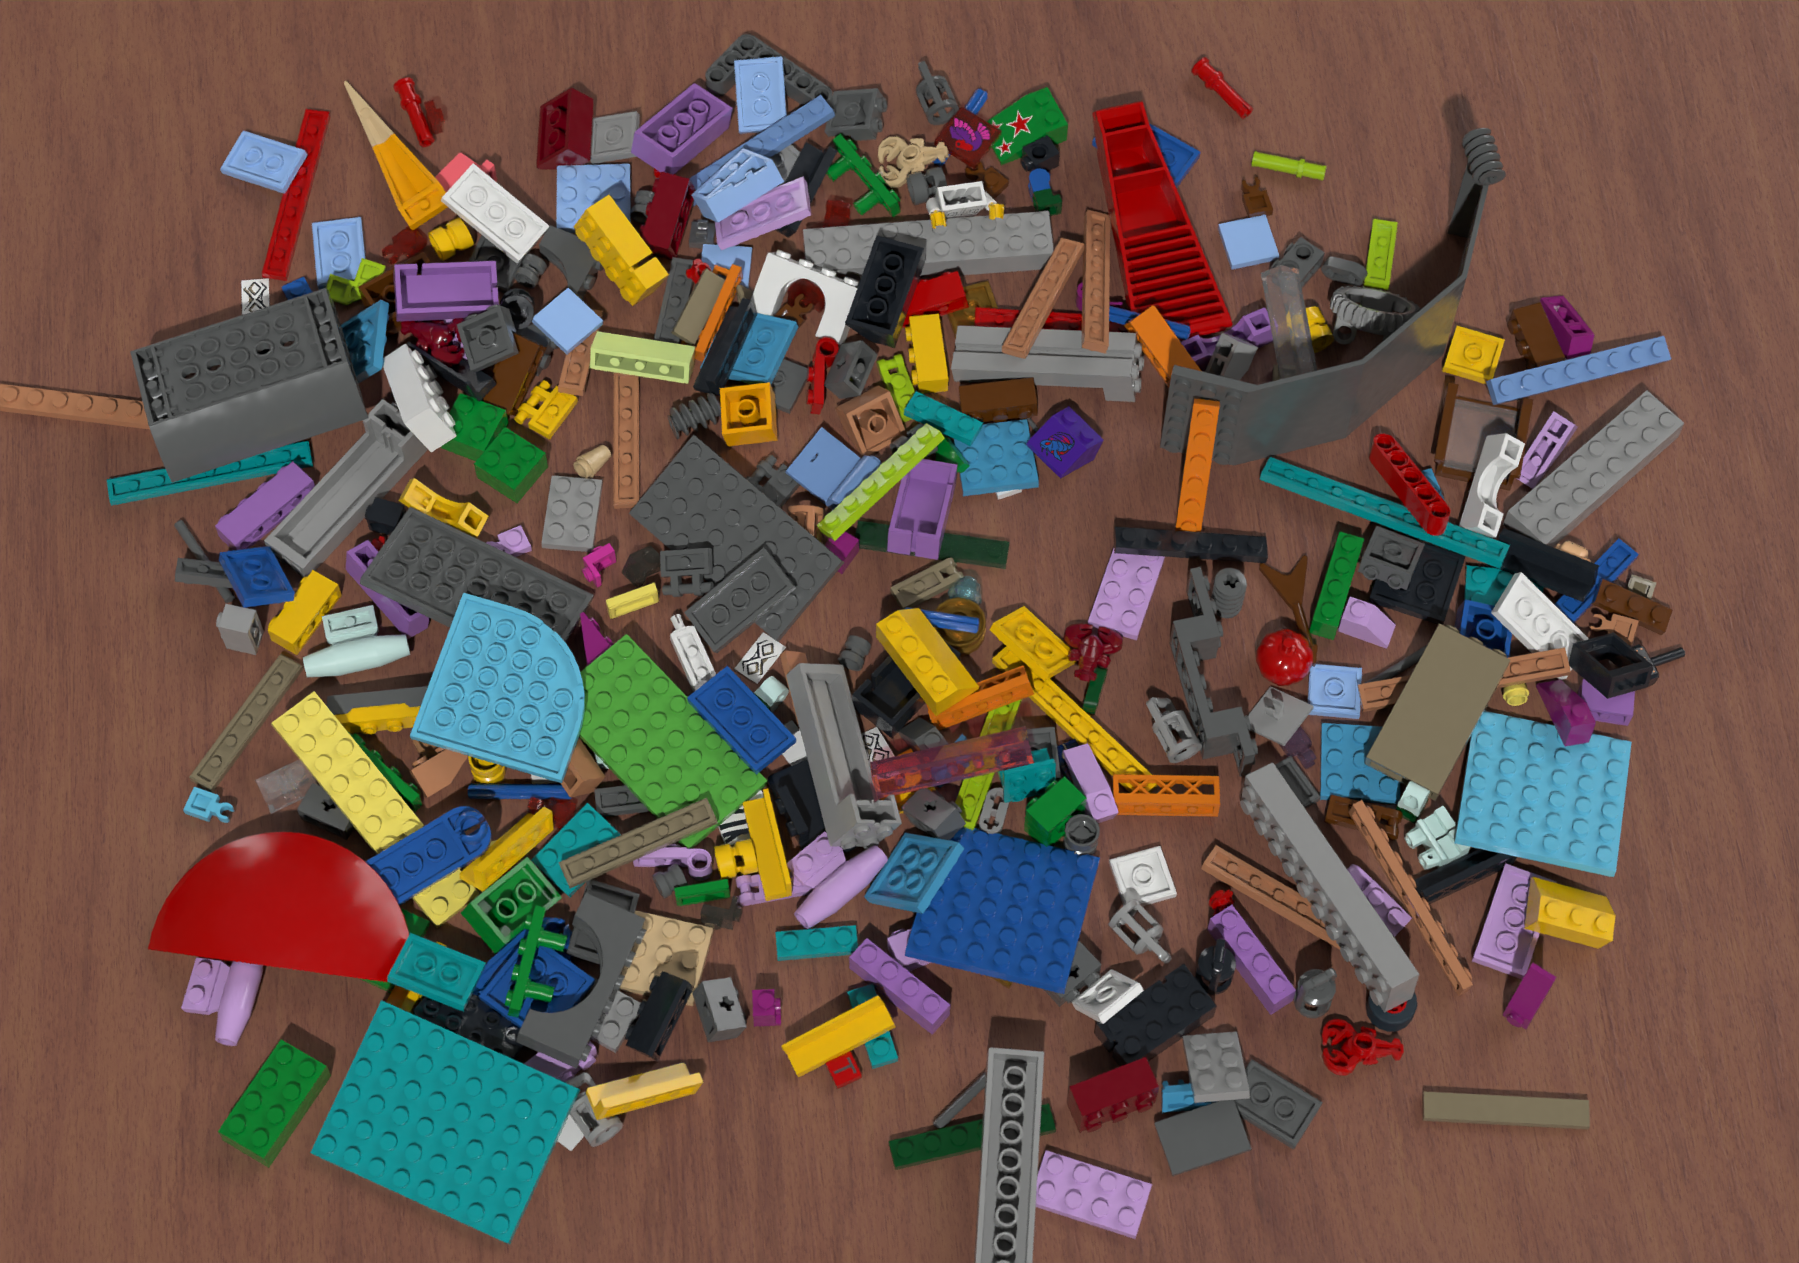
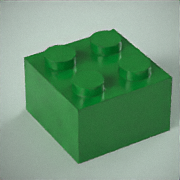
(474, 426)
(511, 465)
(1050, 813)

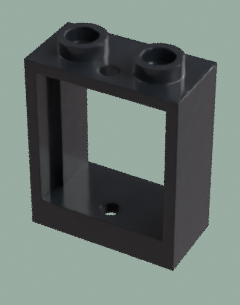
(1632, 670)

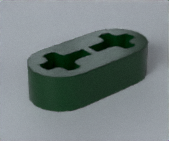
(1094, 691)

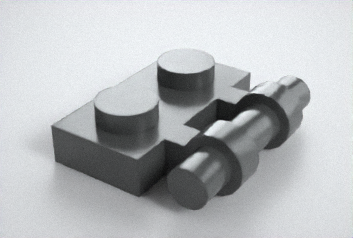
(780, 485)
(686, 563)

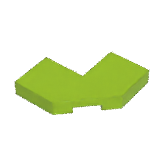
(347, 291)

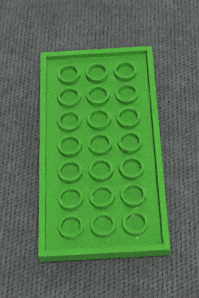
(658, 740)

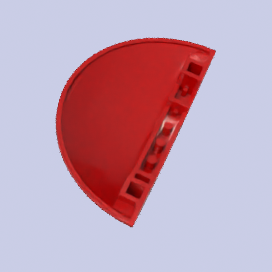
(285, 906)

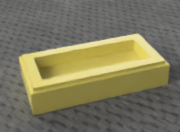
(632, 600)

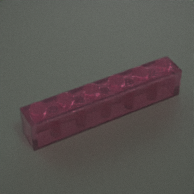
(951, 762)

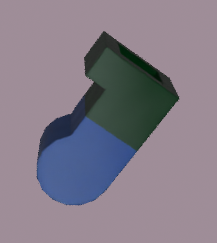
(1041, 193)

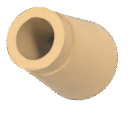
(590, 463)

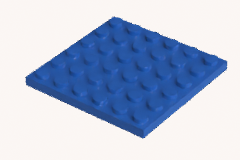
(1007, 911)

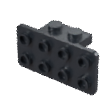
(799, 803)
(476, 1023)

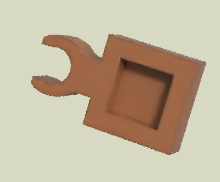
(1620, 625)

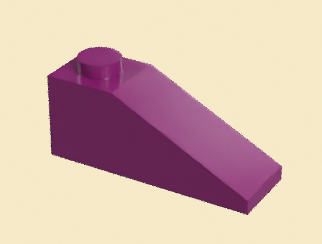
(1569, 328)
(1568, 712)
(1529, 996)

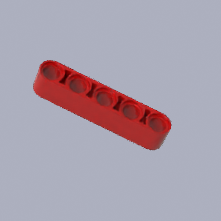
(1409, 484)

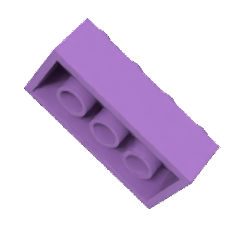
(681, 130)

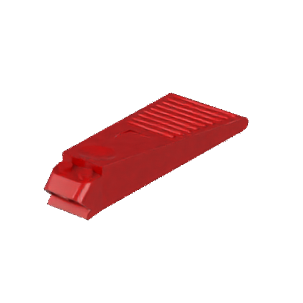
(1150, 227)

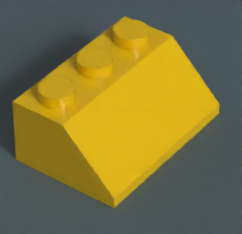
(1569, 913)

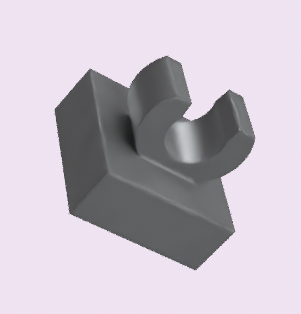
(702, 233)

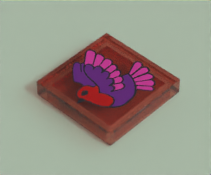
(968, 137)

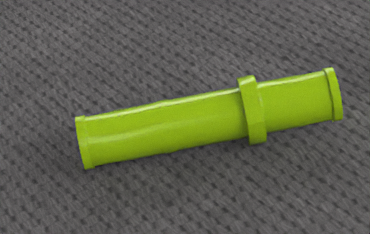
(1289, 166)

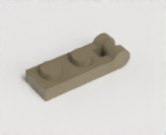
(926, 584)

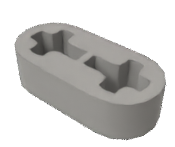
(988, 811)

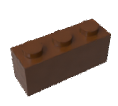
(1535, 336)
(515, 375)
(999, 400)

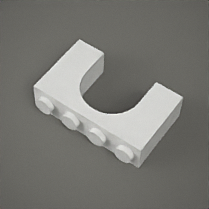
(781, 272)

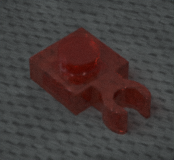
(406, 243)

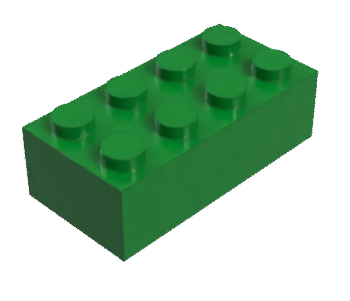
(274, 1103)

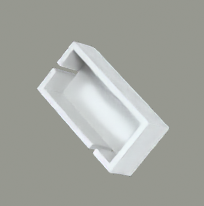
(419, 397)

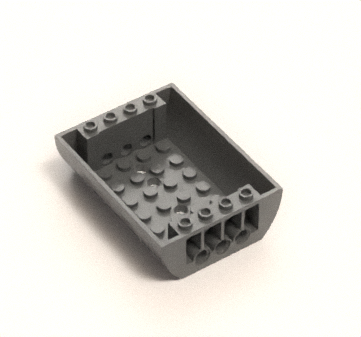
(251, 398)

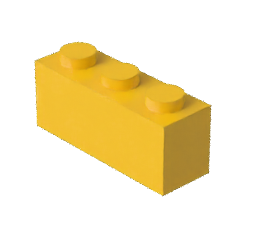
(927, 354)
(303, 616)

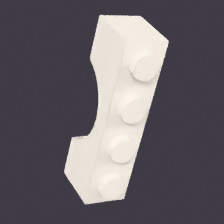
(1498, 458)

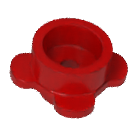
(698, 266)
(1221, 900)

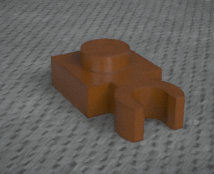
(992, 181)
(1256, 201)
(794, 313)

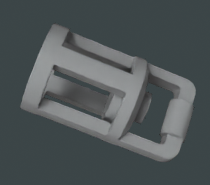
(1169, 721)
(1148, 939)
(583, 1107)

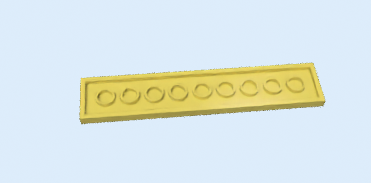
(363, 795)

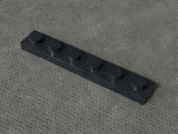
(1190, 544)

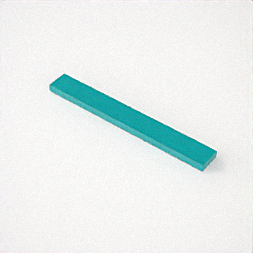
(158, 483)

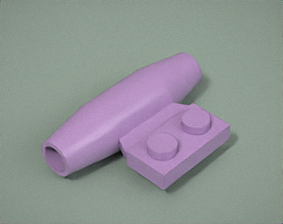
(831, 877)
(225, 990)

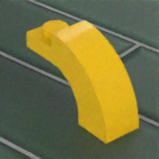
(457, 515)

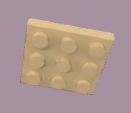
(668, 947)

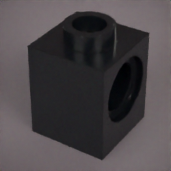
(1040, 148)
(384, 515)

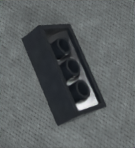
(886, 290)

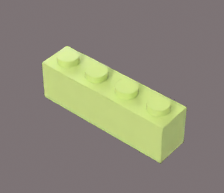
(642, 357)

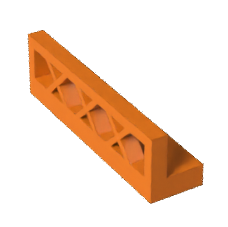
(723, 302)
(1003, 692)
(1170, 803)

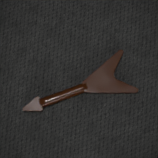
(1291, 591)

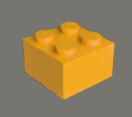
(748, 414)

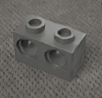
(1306, 267)

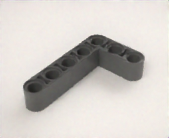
(750, 47)

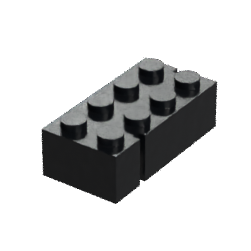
(893, 697)
(1157, 1018)

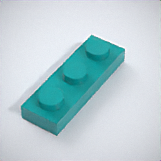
(943, 418)
(816, 943)
(880, 1049)

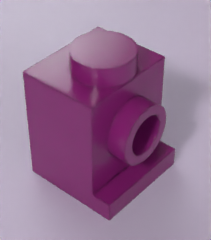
(766, 1008)

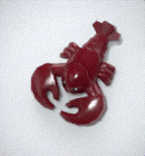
(437, 337)
(1091, 649)

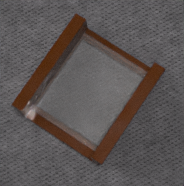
(1464, 432)

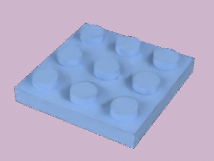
(585, 185)

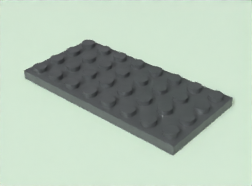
(712, 506)
(433, 564)

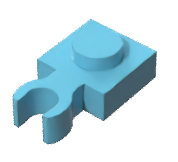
(205, 804)

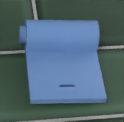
(833, 471)

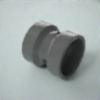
(638, 211)
(530, 271)
(854, 653)
(669, 880)

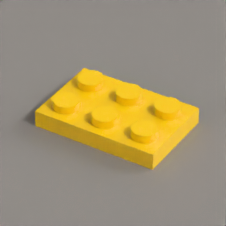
(1033, 643)

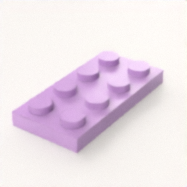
(768, 212)
(1126, 593)
(1504, 941)
(1091, 1194)

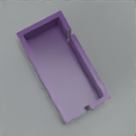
(444, 290)
(922, 509)

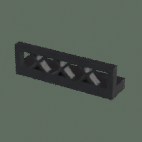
(1461, 874)

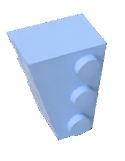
(737, 185)

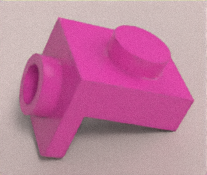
(597, 560)

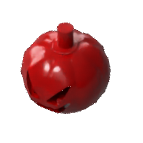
(1284, 657)

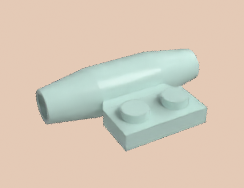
(354, 645)

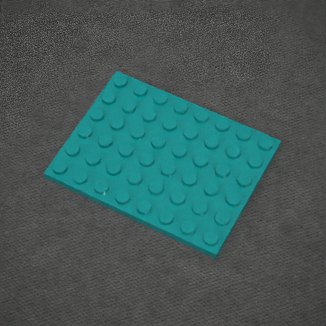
(445, 1122)

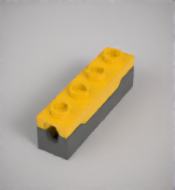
(377, 709)

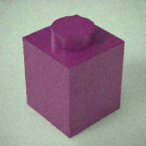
(845, 548)

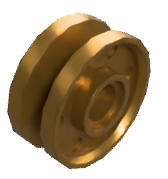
(963, 641)

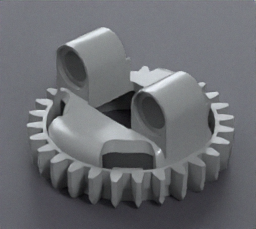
(1373, 313)

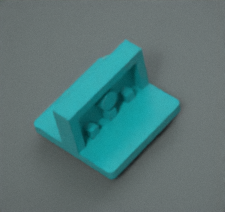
(1028, 779)

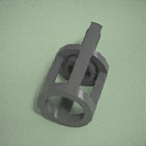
(932, 88)
(1316, 989)

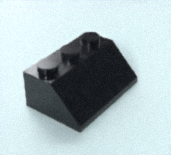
(659, 1015)

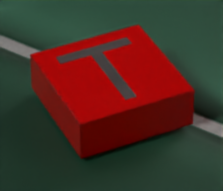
(843, 1070)

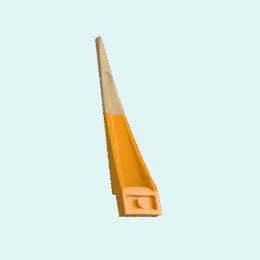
(411, 184)

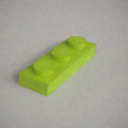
(1380, 254)

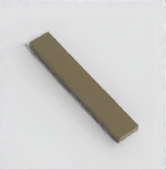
(246, 723)
(638, 843)
(1506, 1110)

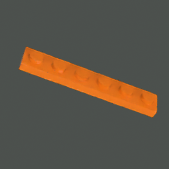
(1197, 465)

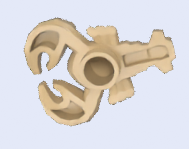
(911, 158)

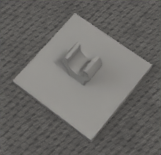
(1278, 716)

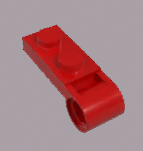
(815, 374)

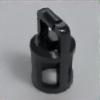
(520, 305)
(1216, 965)

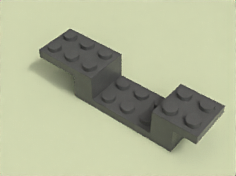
(1199, 640)

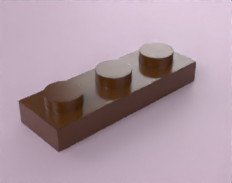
(1631, 605)

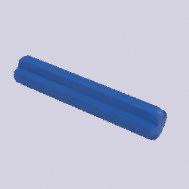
(951, 621)

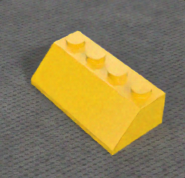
(925, 659)

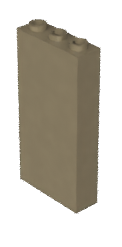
(1438, 710)

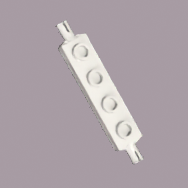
(691, 653)

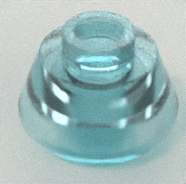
(966, 588)

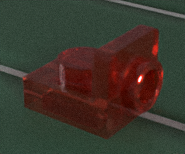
(837, 214)
(812, 293)

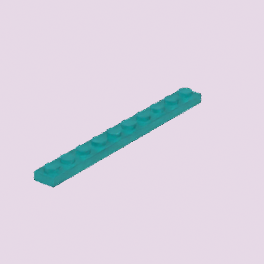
(1381, 511)

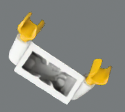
(961, 201)

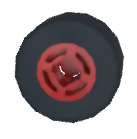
(1394, 1019)

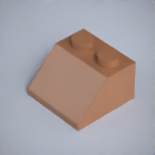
(871, 420)

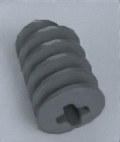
(1483, 157)
(694, 415)
(1229, 592)

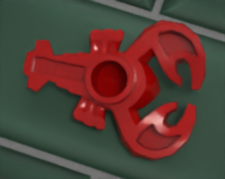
(1356, 1047)

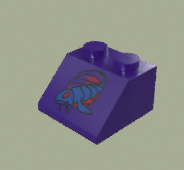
(1065, 442)

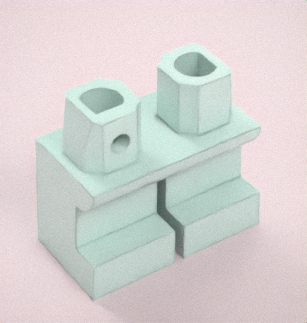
(1438, 838)

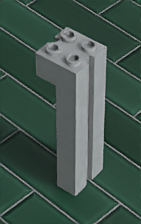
(1052, 361)
(346, 491)
(839, 758)

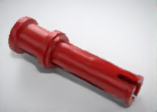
(1215, 81)
(411, 104)

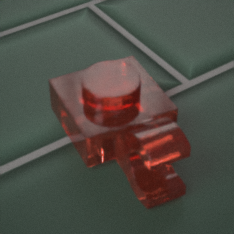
(561, 810)

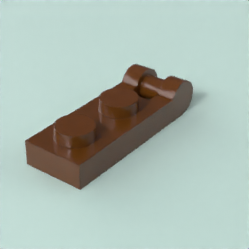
(1338, 815)

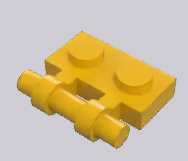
(550, 414)

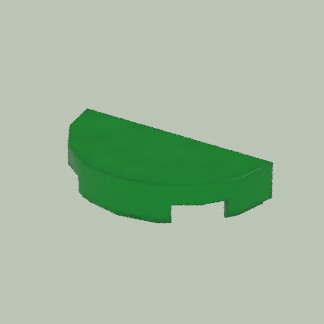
(950, 454)

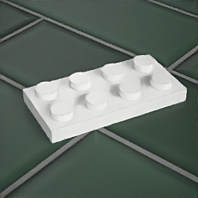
(495, 213)
(1535, 618)

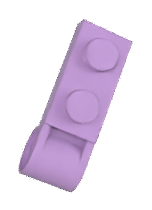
(682, 856)
(1386, 907)

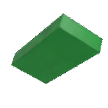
(702, 892)

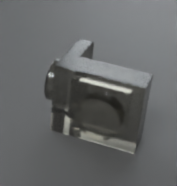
(641, 565)
(720, 917)

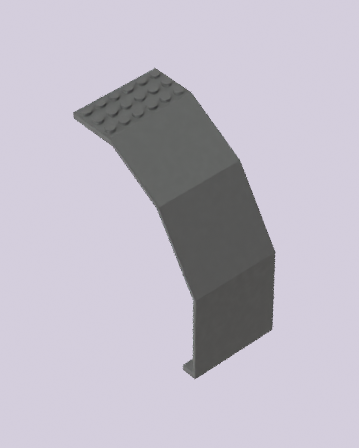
(1329, 401)

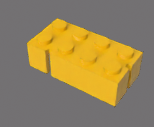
(619, 249)

